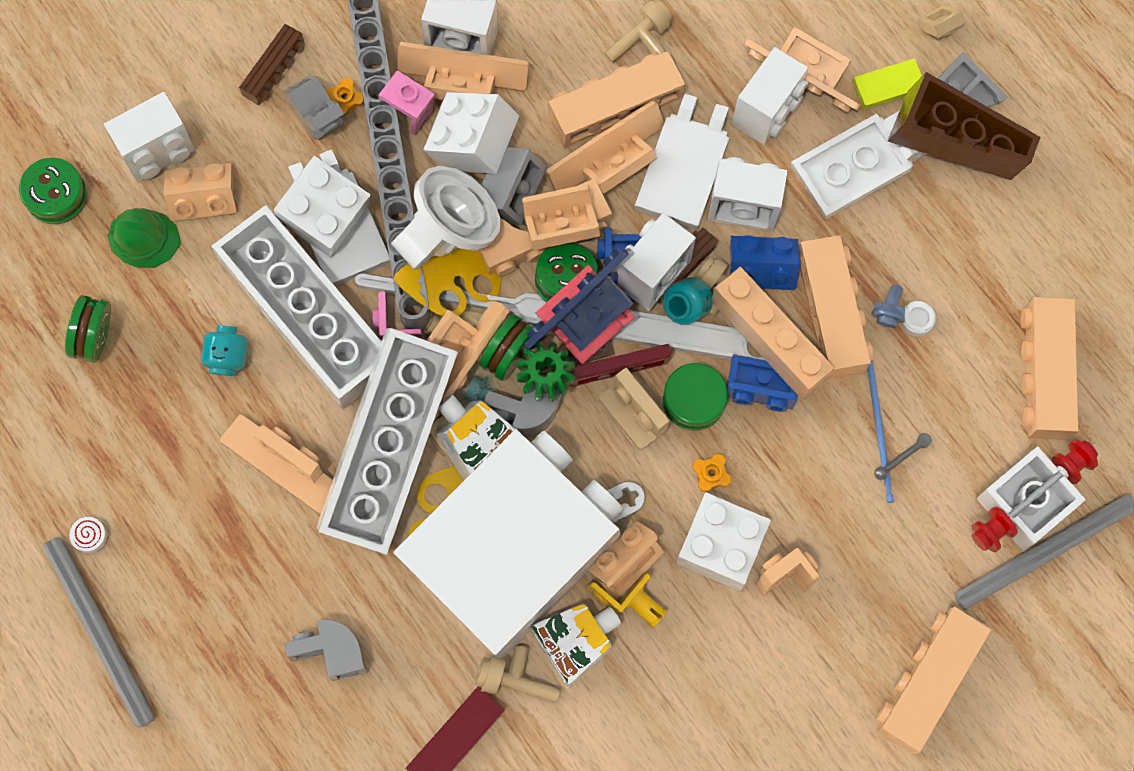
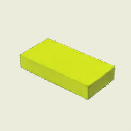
(886, 83)

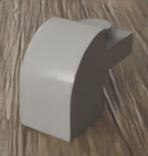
(314, 106)
(528, 415)
(338, 644)

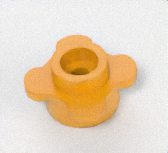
(353, 97)
(709, 482)

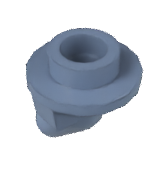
(889, 313)

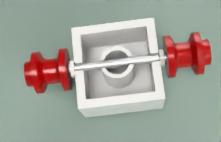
(1033, 496)

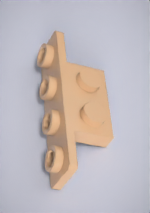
(823, 65)
(461, 70)
(611, 154)
(467, 341)
(279, 460)

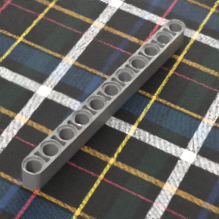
(384, 141)

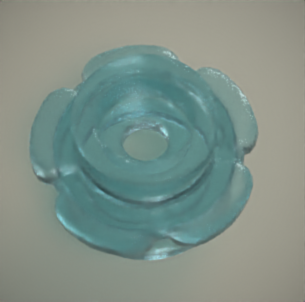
(477, 389)

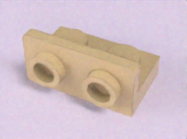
(634, 410)

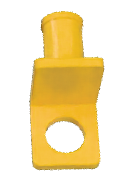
(633, 598)

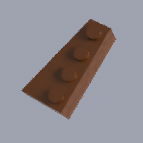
(961, 130)

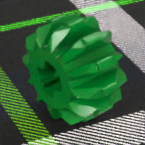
(555, 380)

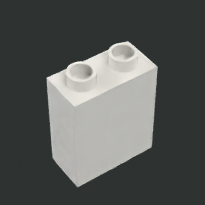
(512, 540)

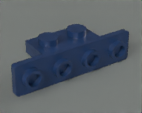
(590, 309)

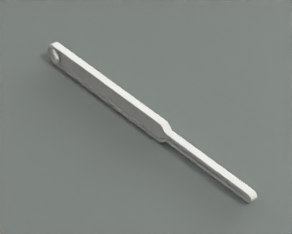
(643, 329)

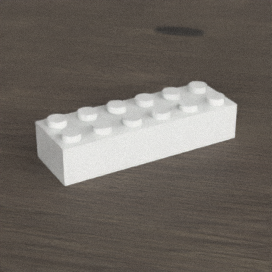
(301, 304)
(386, 441)

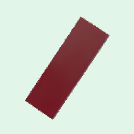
(612, 366)
(458, 734)

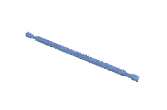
(879, 428)

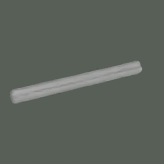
(1045, 552)
(99, 632)

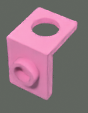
(409, 99)
(380, 318)

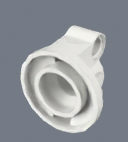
(450, 215)

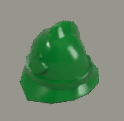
(143, 238)

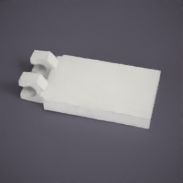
(685, 165)
(853, 165)
(363, 246)

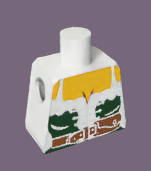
(470, 433)
(575, 640)

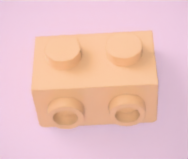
(199, 191)
(560, 217)
(626, 560)
(795, 564)

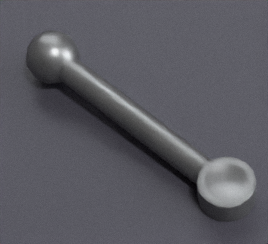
(923, 441)

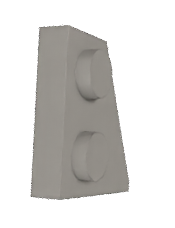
(972, 81)

